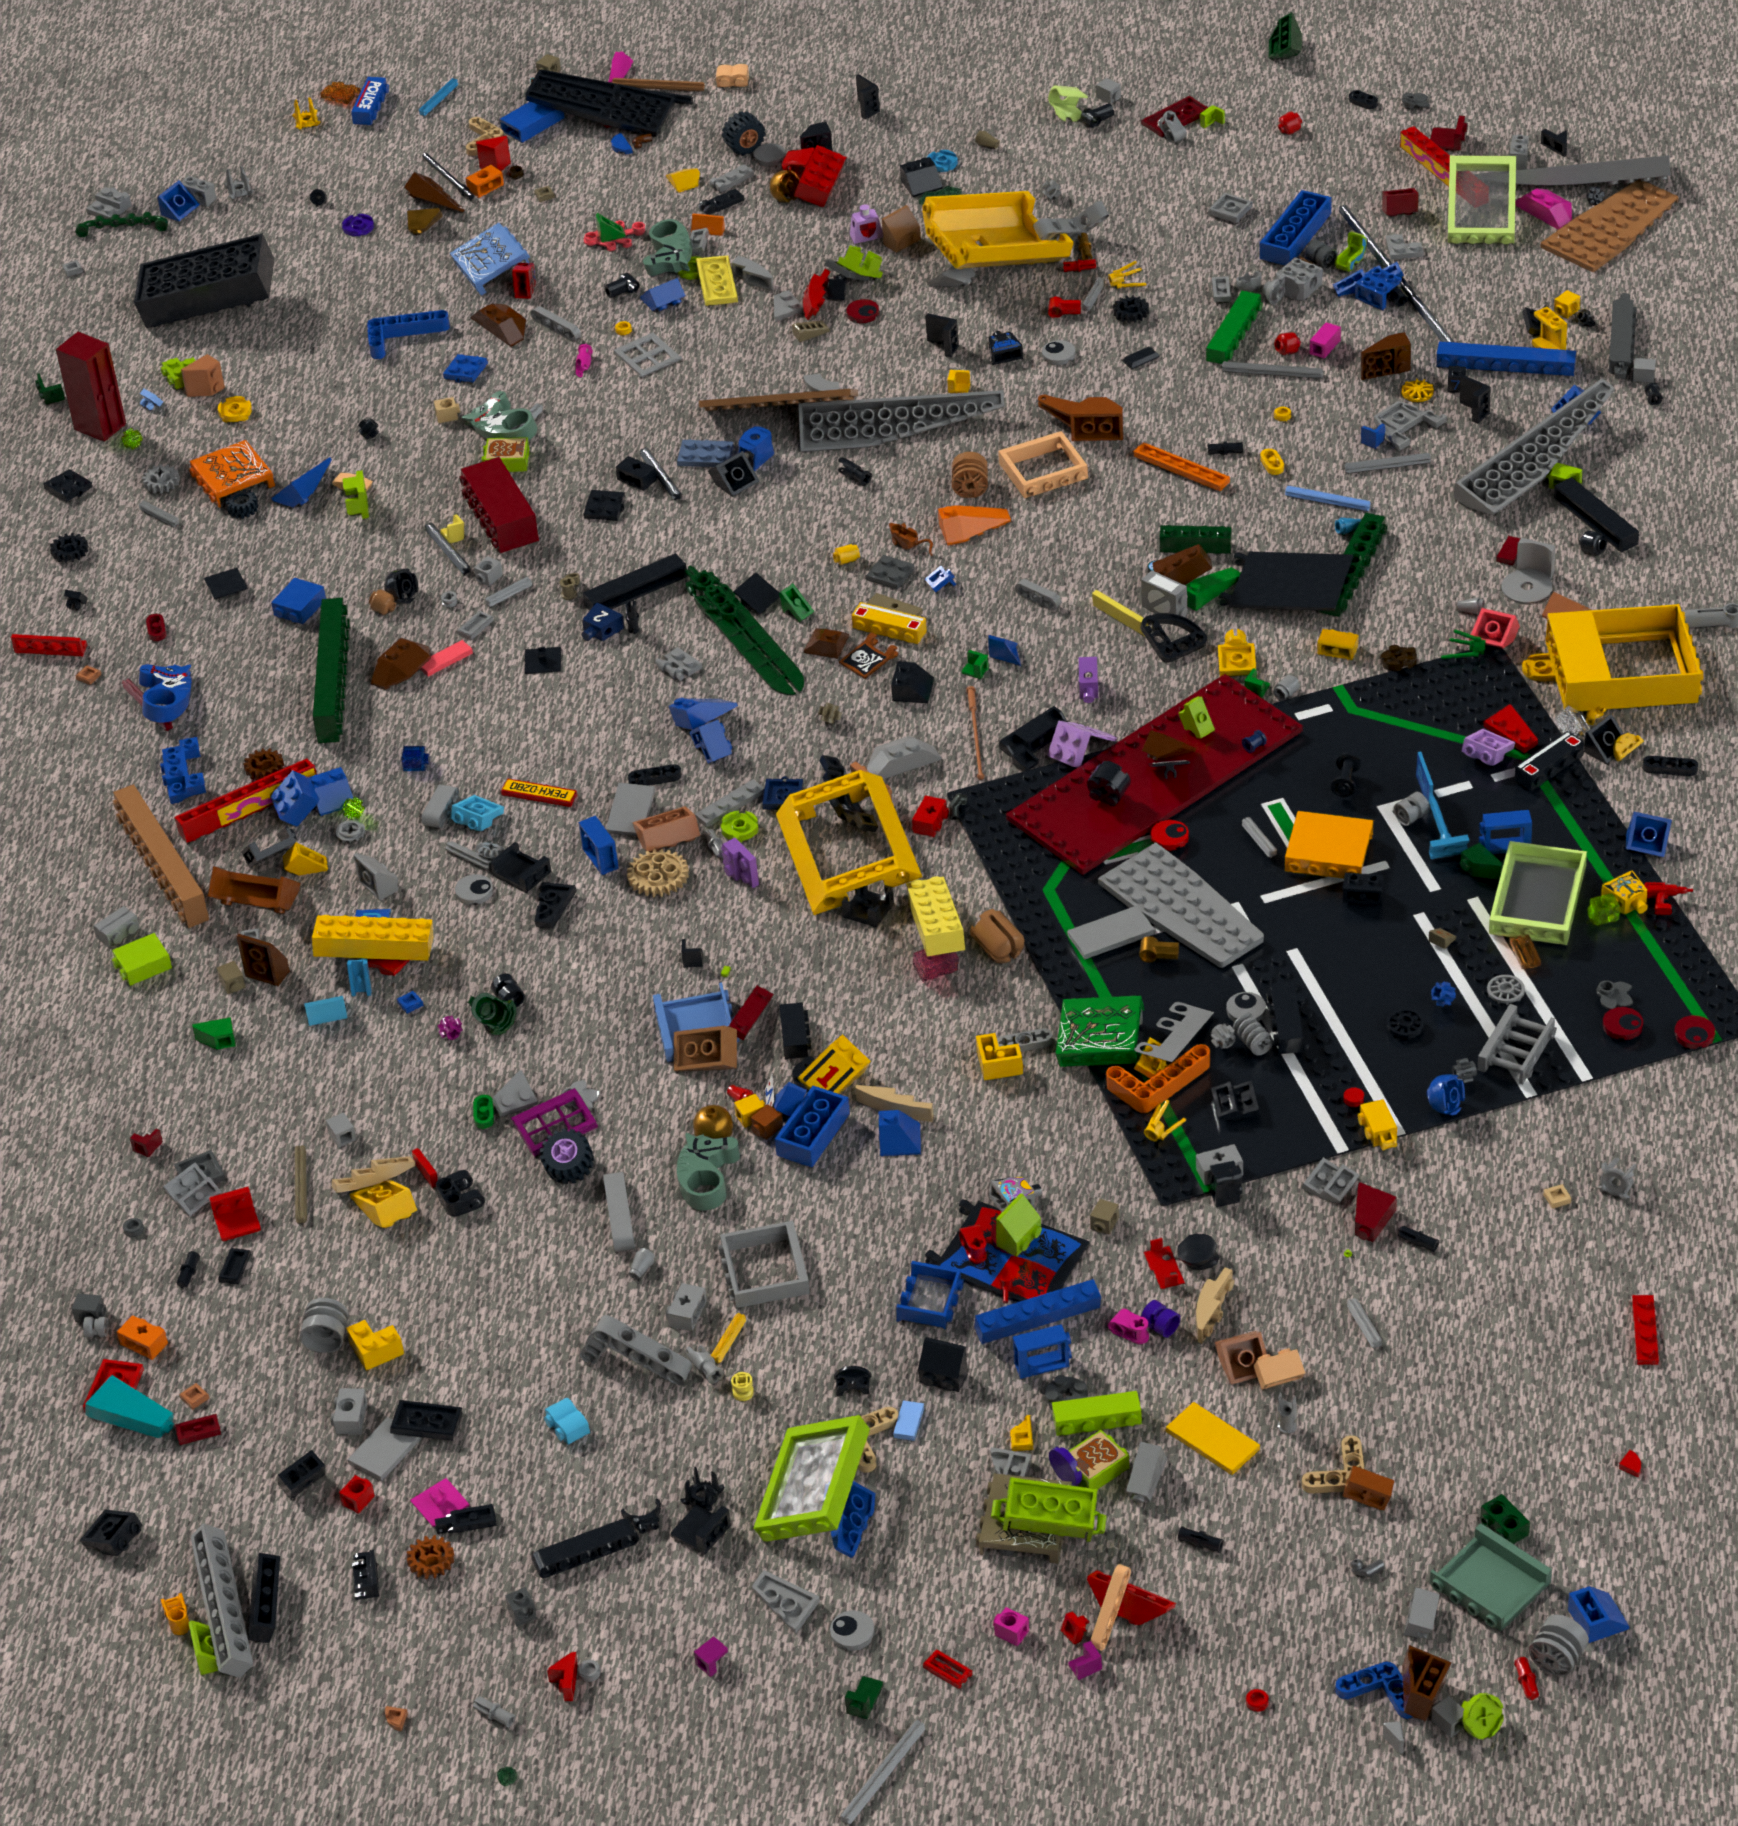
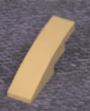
(886, 1099)
(379, 1172)

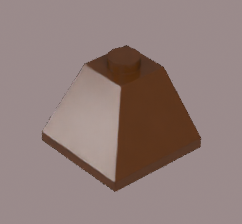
(826, 643)
(1165, 747)

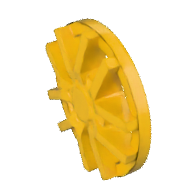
(1414, 390)

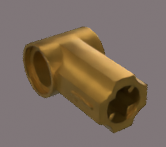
(1152, 949)

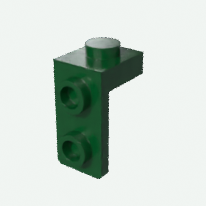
(49, 394)
(864, 1698)

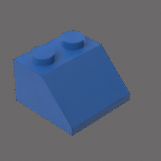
(663, 295)
(331, 790)

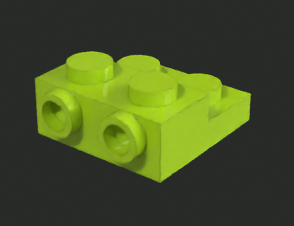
(173, 372)

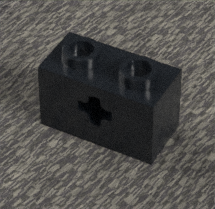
(636, 473)
(301, 1474)

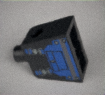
(1004, 347)

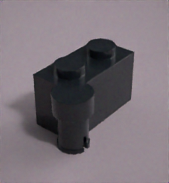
(1225, 1183)

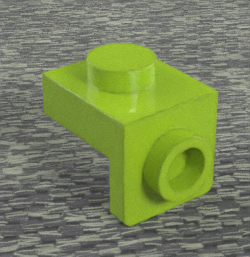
(1211, 115)

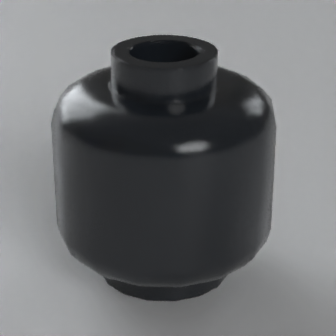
(1593, 543)

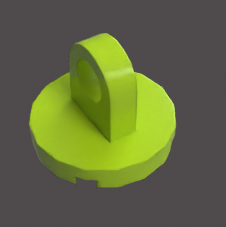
(1482, 1715)

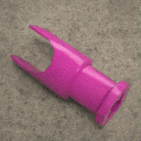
(583, 359)

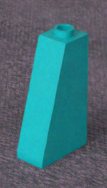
(129, 1409)

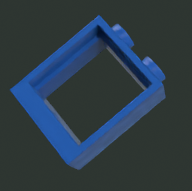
(1505, 820)
(598, 845)
(1043, 1362)

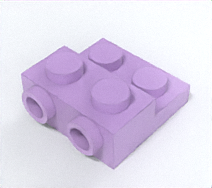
(1487, 746)

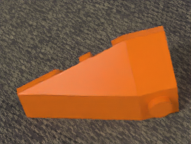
(963, 522)

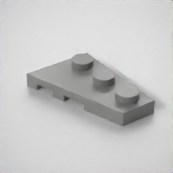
(785, 1599)

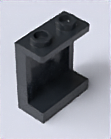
(254, 856)
(519, 868)

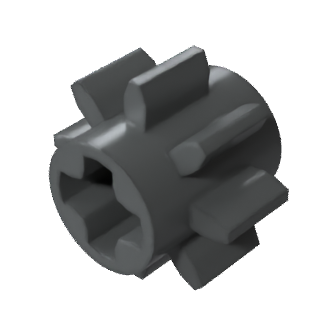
(1465, 1070)

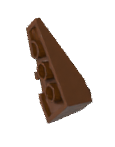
(429, 190)

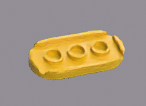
(1538, 669)

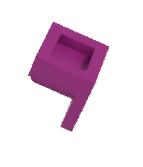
(708, 1654)
(1088, 1663)

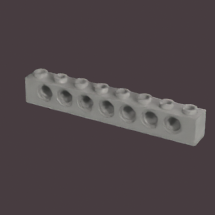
(221, 1601)

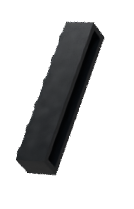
(1596, 514)
(637, 583)

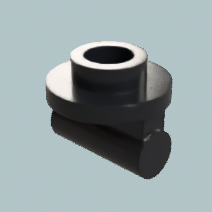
(1584, 317)

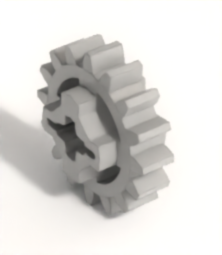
(161, 478)

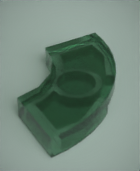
(944, 192)

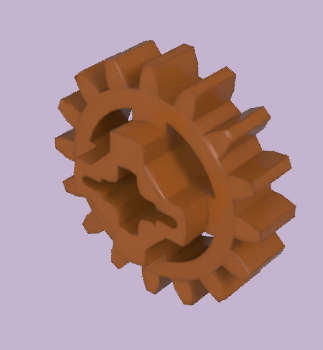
(430, 1557)

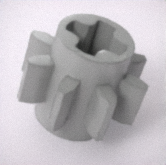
(1051, 189)
(1223, 1036)

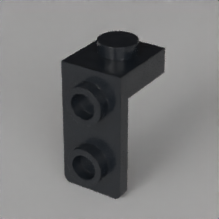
(837, 287)

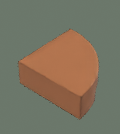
(396, 1717)

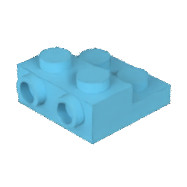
(476, 812)

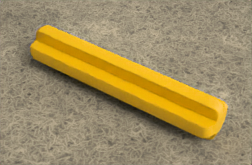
(728, 1337)

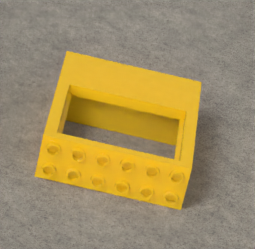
(1582, 670)

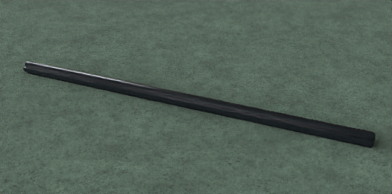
(1385, 262)

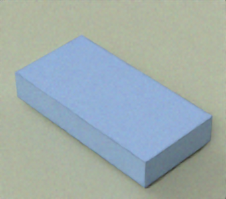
(908, 1420)

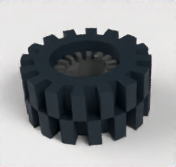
(242, 504)

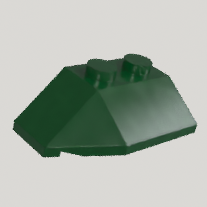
(1285, 38)

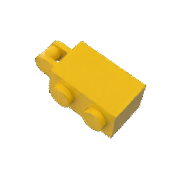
(1378, 1124)

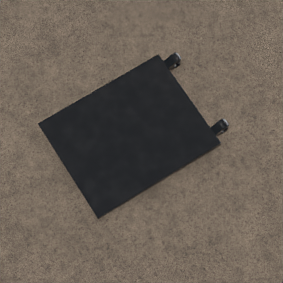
(1289, 581)

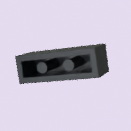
(795, 1030)

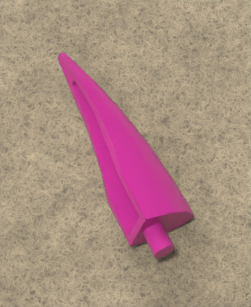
(620, 65)

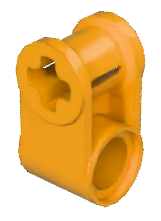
(176, 1614)

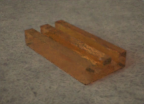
(1537, 962)

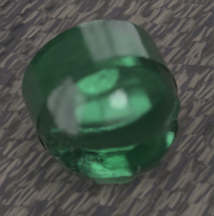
(505, 1773)

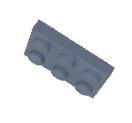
(704, 453)

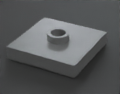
(1230, 207)

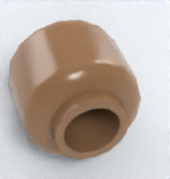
(382, 602)

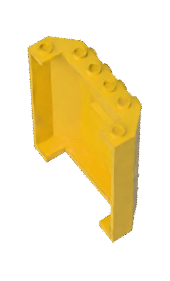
(998, 222)

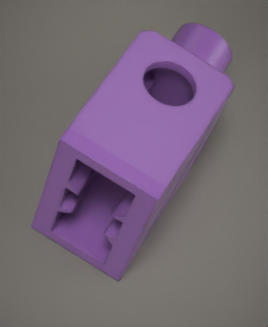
(1088, 685)

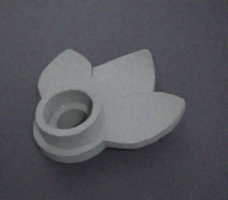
(586, 1094)

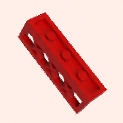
(48, 645)

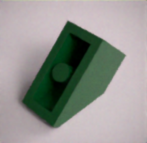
(1481, 863)

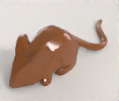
(906, 537)

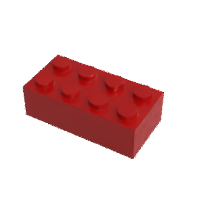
(820, 176)

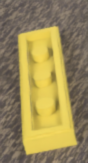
(1117, 611)

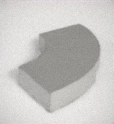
(817, 383)

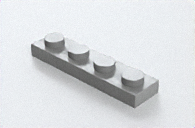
(729, 803)

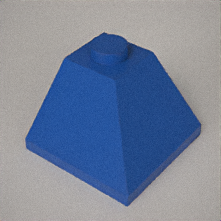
(898, 1134)

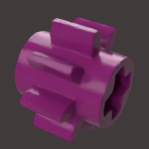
(450, 1028)

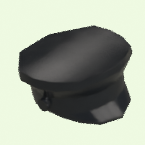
(1198, 1252)

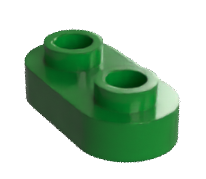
(483, 1111)

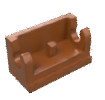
(1368, 1488)

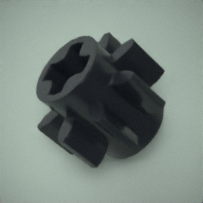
(368, 428)

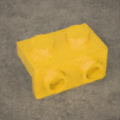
(1150, 1065)

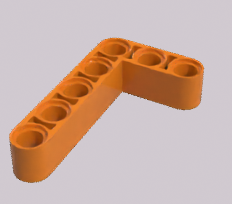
(1156, 1090)

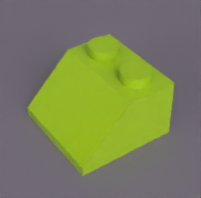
(1017, 1226)

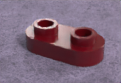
(156, 627)

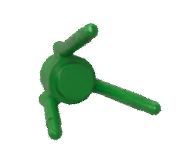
(1477, 645)

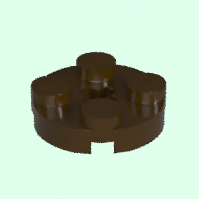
(1398, 657)

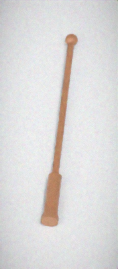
(972, 707)

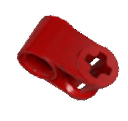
(973, 1243)

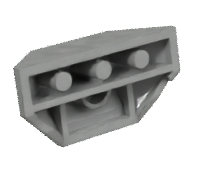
(901, 757)

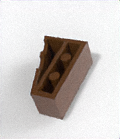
(1184, 565)
(1422, 1681)

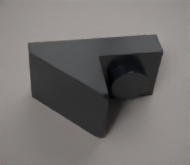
(1555, 142)

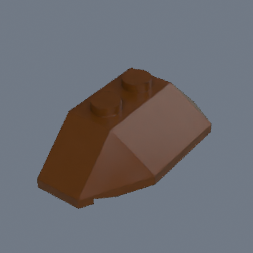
(502, 322)
(400, 663)

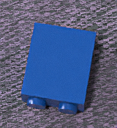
(298, 600)

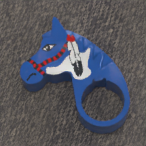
(167, 686)

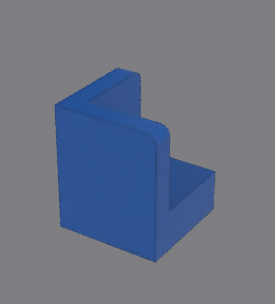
(1373, 437)

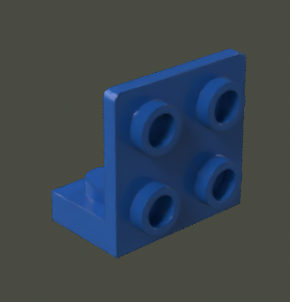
(1374, 287)

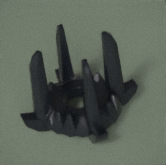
(710, 1489)

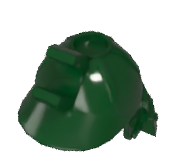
(493, 1012)

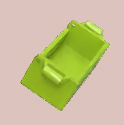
(1050, 1509)

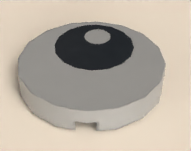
(1058, 352)
(474, 889)
(1244, 1003)
(852, 1630)

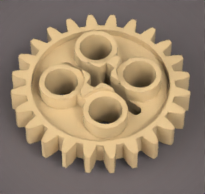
(657, 873)

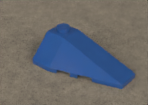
(301, 488)
(854, 1519)

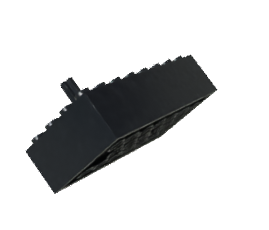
(204, 281)

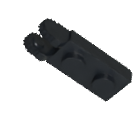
(721, 202)

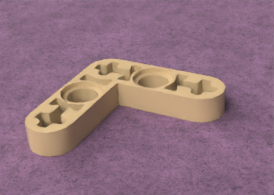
(479, 125)
(886, 1423)
(1340, 1475)

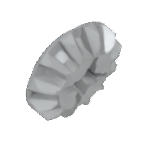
(343, 829)
(489, 850)

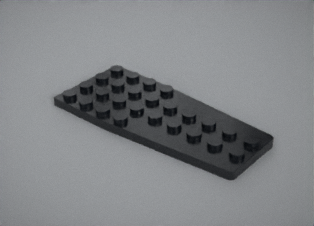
(601, 101)

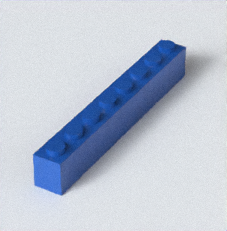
(1506, 358)

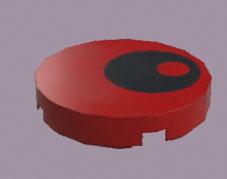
(1170, 834)

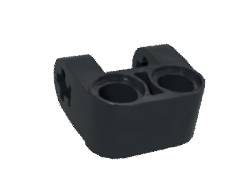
(450, 1195)

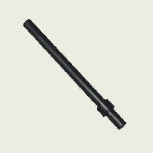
(462, 188)

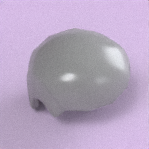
(1248, 282)

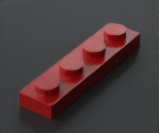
(1645, 1330)

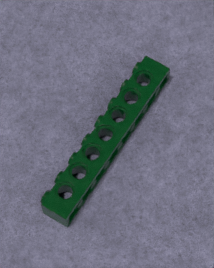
(1362, 547)

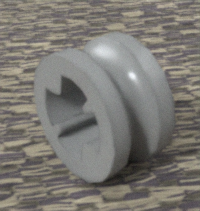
(449, 595)

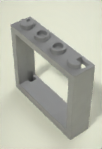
(761, 1236)

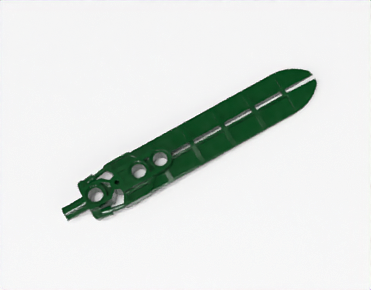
(726, 612)

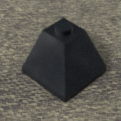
(734, 474)

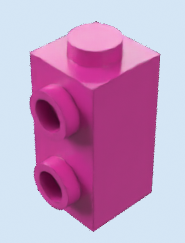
(1325, 340)

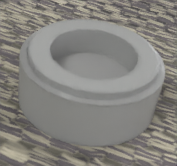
(588, 1670)

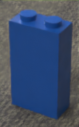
(529, 121)

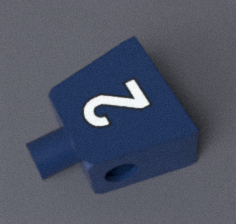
(601, 623)

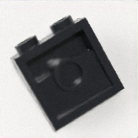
(112, 1532)

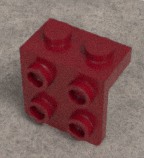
(1450, 138)

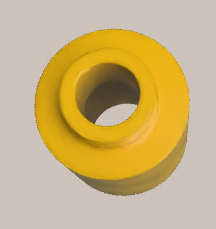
(846, 554)

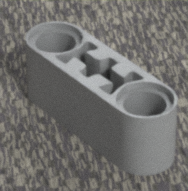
(440, 806)

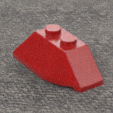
(1137, 1604)

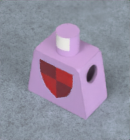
(865, 225)

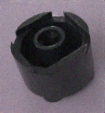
(1108, 783)

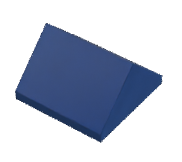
(176, 202)
(1648, 834)

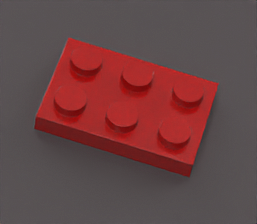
(125, 1371)

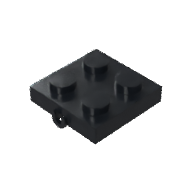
(68, 485)
(604, 505)

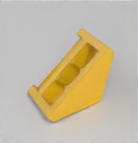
(684, 179)

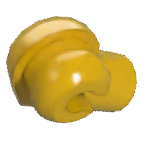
(1594, 714)

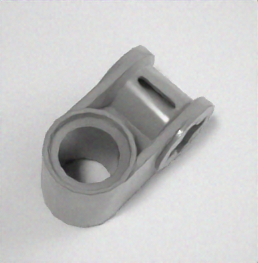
(1172, 128)

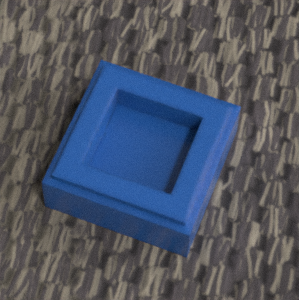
(410, 1002)

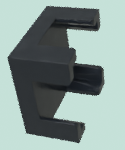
(868, 906)

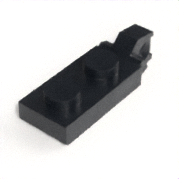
(467, 1519)

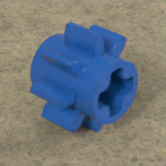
(1443, 994)

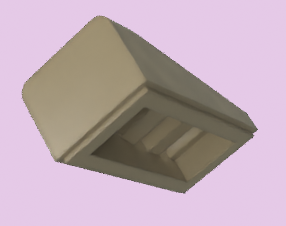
(808, 330)

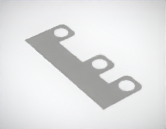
(1181, 1034)

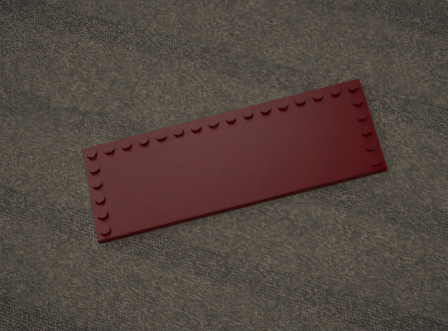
(1092, 831)

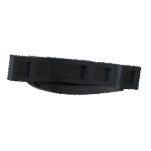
(842, 805)

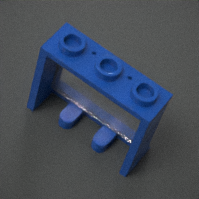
(930, 1295)

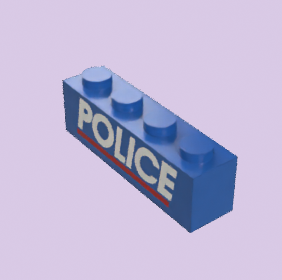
(369, 100)

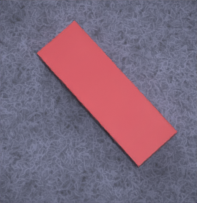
(446, 657)

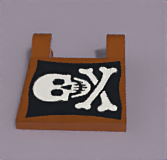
(866, 658)

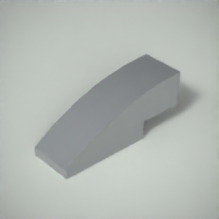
(752, 273)

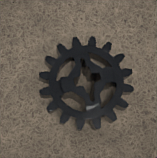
(1131, 309)
(68, 547)

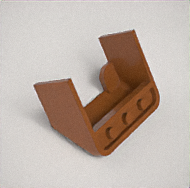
(253, 890)

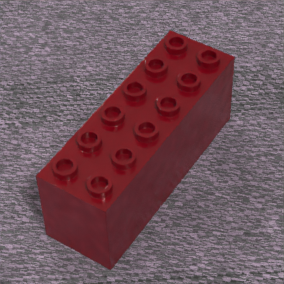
(91, 386)
(499, 505)

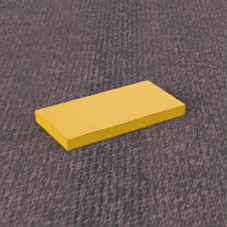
(1212, 1438)

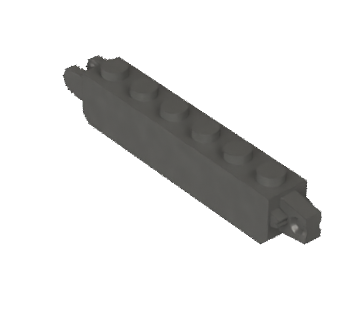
(1622, 336)

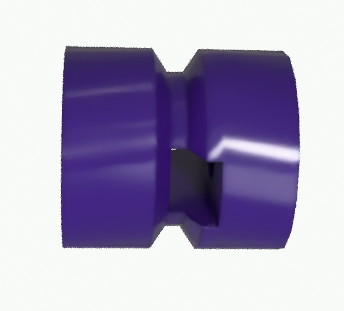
(1161, 1318)

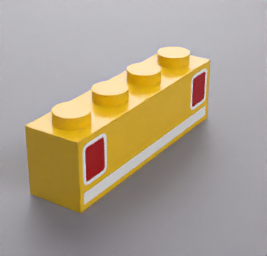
(889, 623)

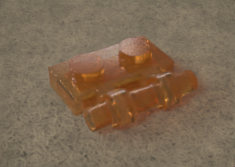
(340, 92)

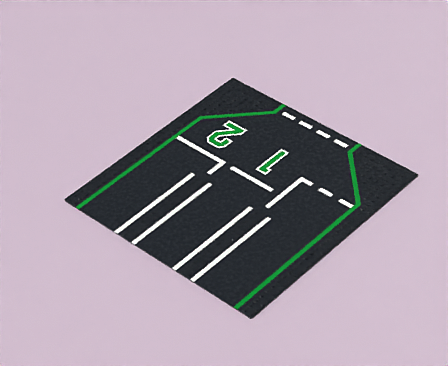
(1364, 959)

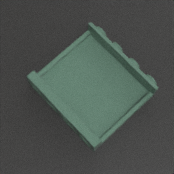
(1492, 1578)

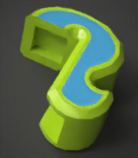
(1353, 253)

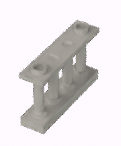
(1503, 1031)

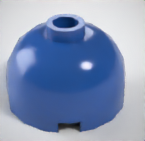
(1446, 1093)

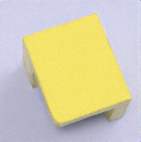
(455, 531)

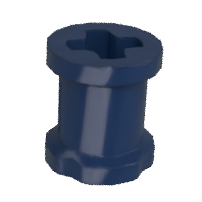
(1254, 741)

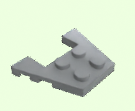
(1402, 417)

